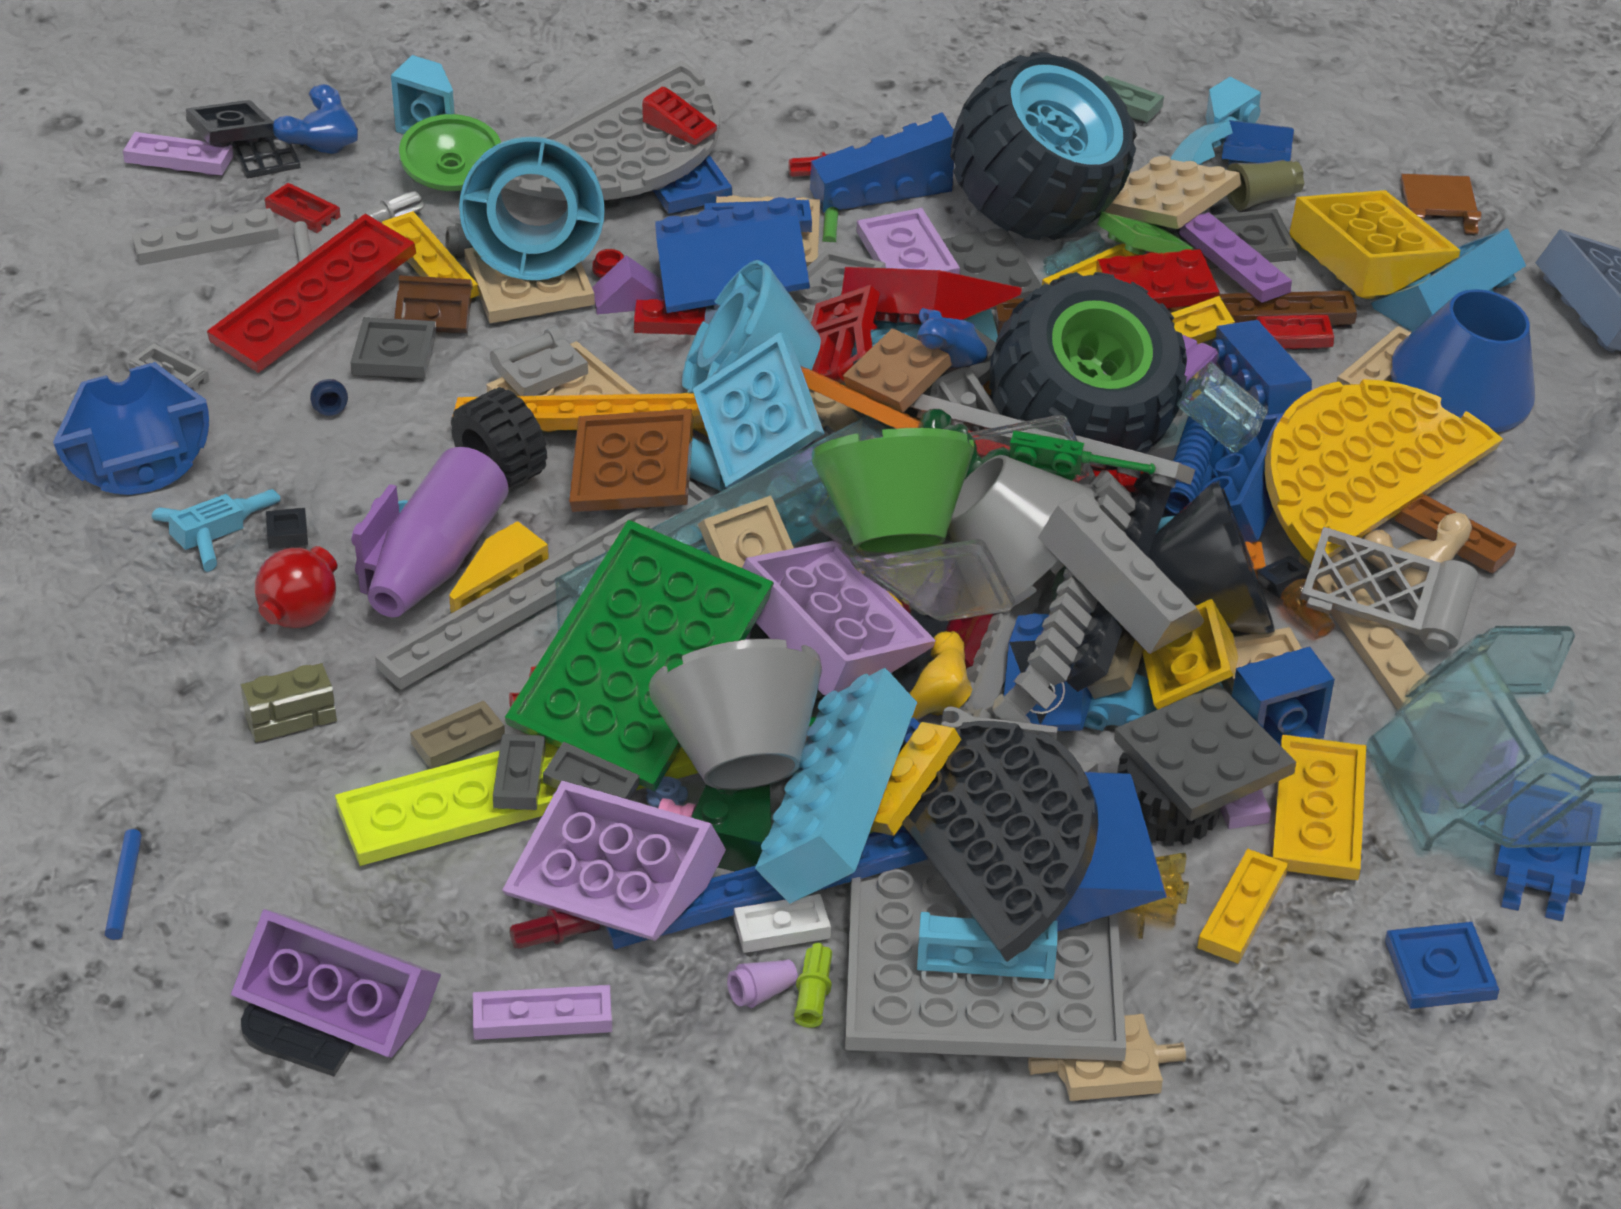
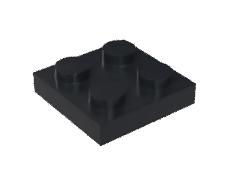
(230, 122)

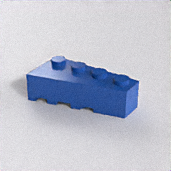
(887, 168)

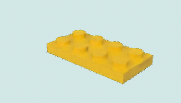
(1321, 808)

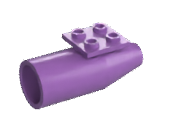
(423, 546)

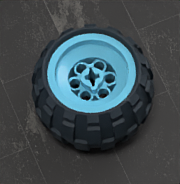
(1043, 146)

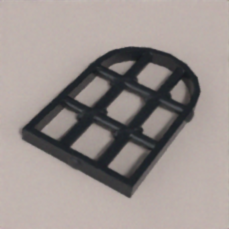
(275, 153)

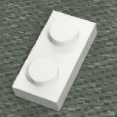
(782, 923)

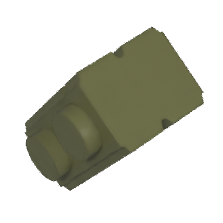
(288, 702)

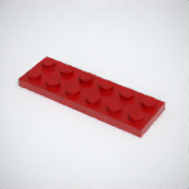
(311, 292)

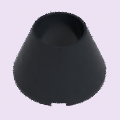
(1209, 560)

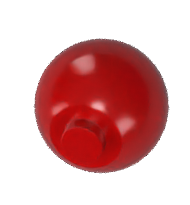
(296, 586)

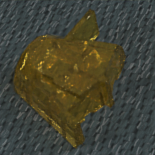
(1176, 890)

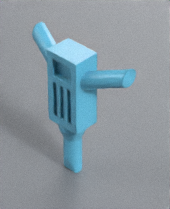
(212, 520)

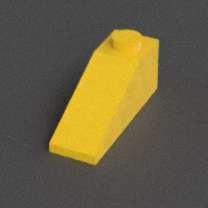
(497, 562)

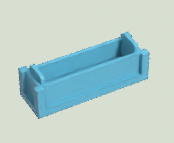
(963, 947)

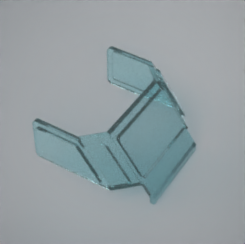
(1475, 759)

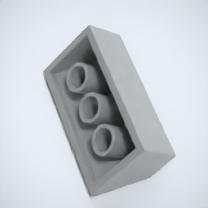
(1119, 574)

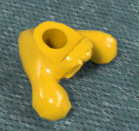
(944, 679)

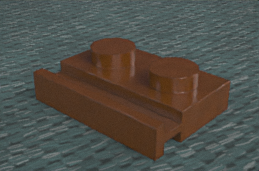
(435, 300)

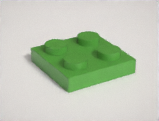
(1140, 235)

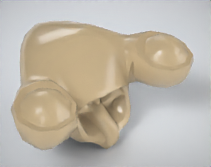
(1451, 536)

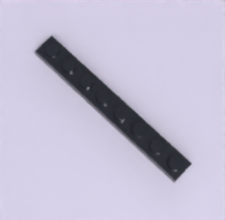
(1103, 630)

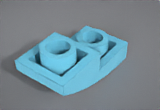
(1200, 143)

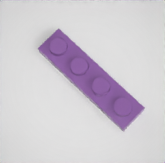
(1236, 257)

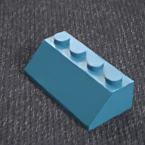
(1480, 266)

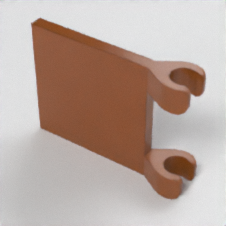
(1442, 197)

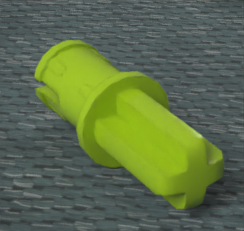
(813, 986)

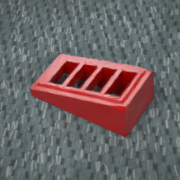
(676, 116)

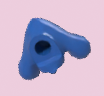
(324, 129)
(953, 337)

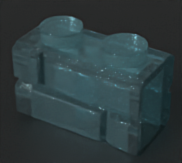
(1222, 407)

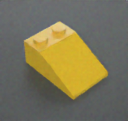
(1192, 660)

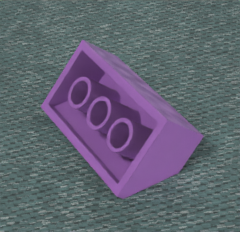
(334, 983)

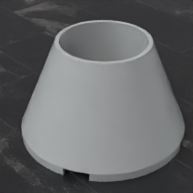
(1007, 509)
(740, 709)

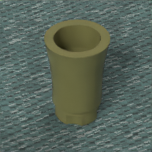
(1265, 182)

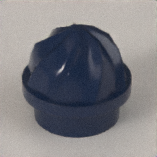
(329, 397)

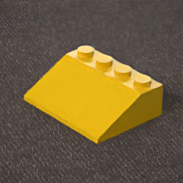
(1369, 240)

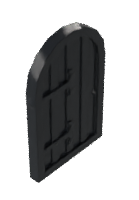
(293, 1040)

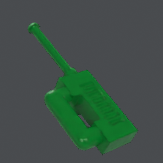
(1062, 456)

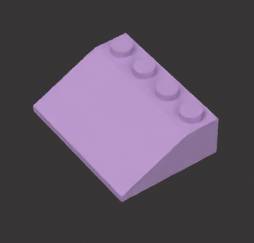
(837, 613)
(615, 861)

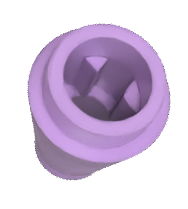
(760, 981)

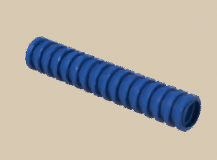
(1193, 451)

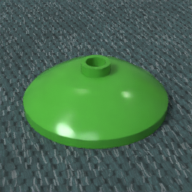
(444, 149)

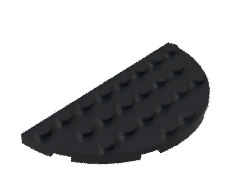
(1008, 829)

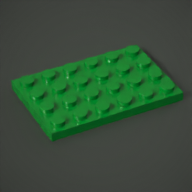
(634, 617)

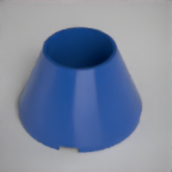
(1473, 358)

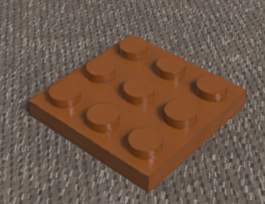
(632, 460)

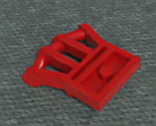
(839, 325)

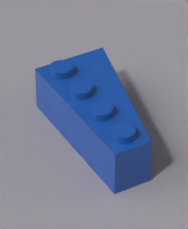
(1260, 365)

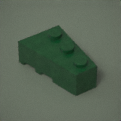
(739, 820)

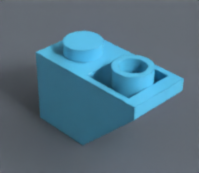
(1233, 102)

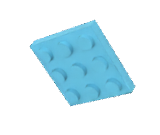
(758, 410)

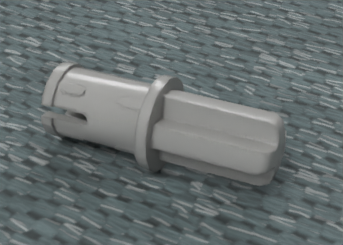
(395, 207)

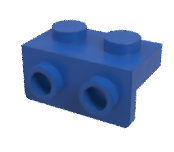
(1257, 143)

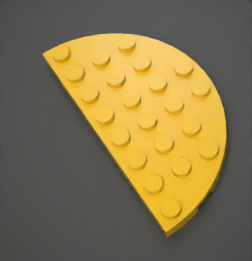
(1362, 456)

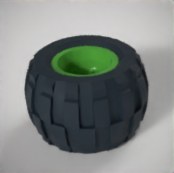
(1063, 340)

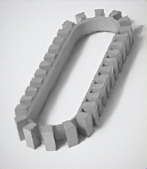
(1057, 641)

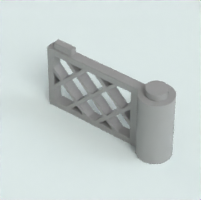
(1443, 597)

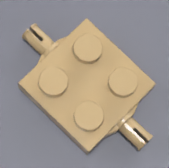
(1109, 1078)

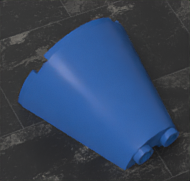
(133, 431)

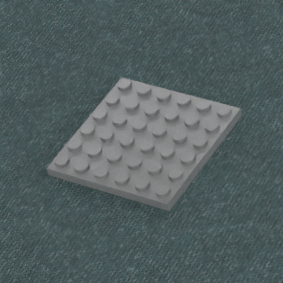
(974, 1014)

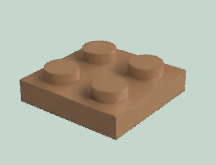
(897, 370)

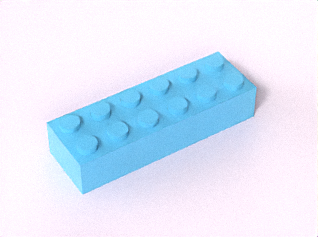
(837, 786)

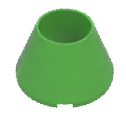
(897, 487)

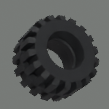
(504, 431)
(1161, 816)

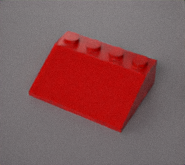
(909, 290)

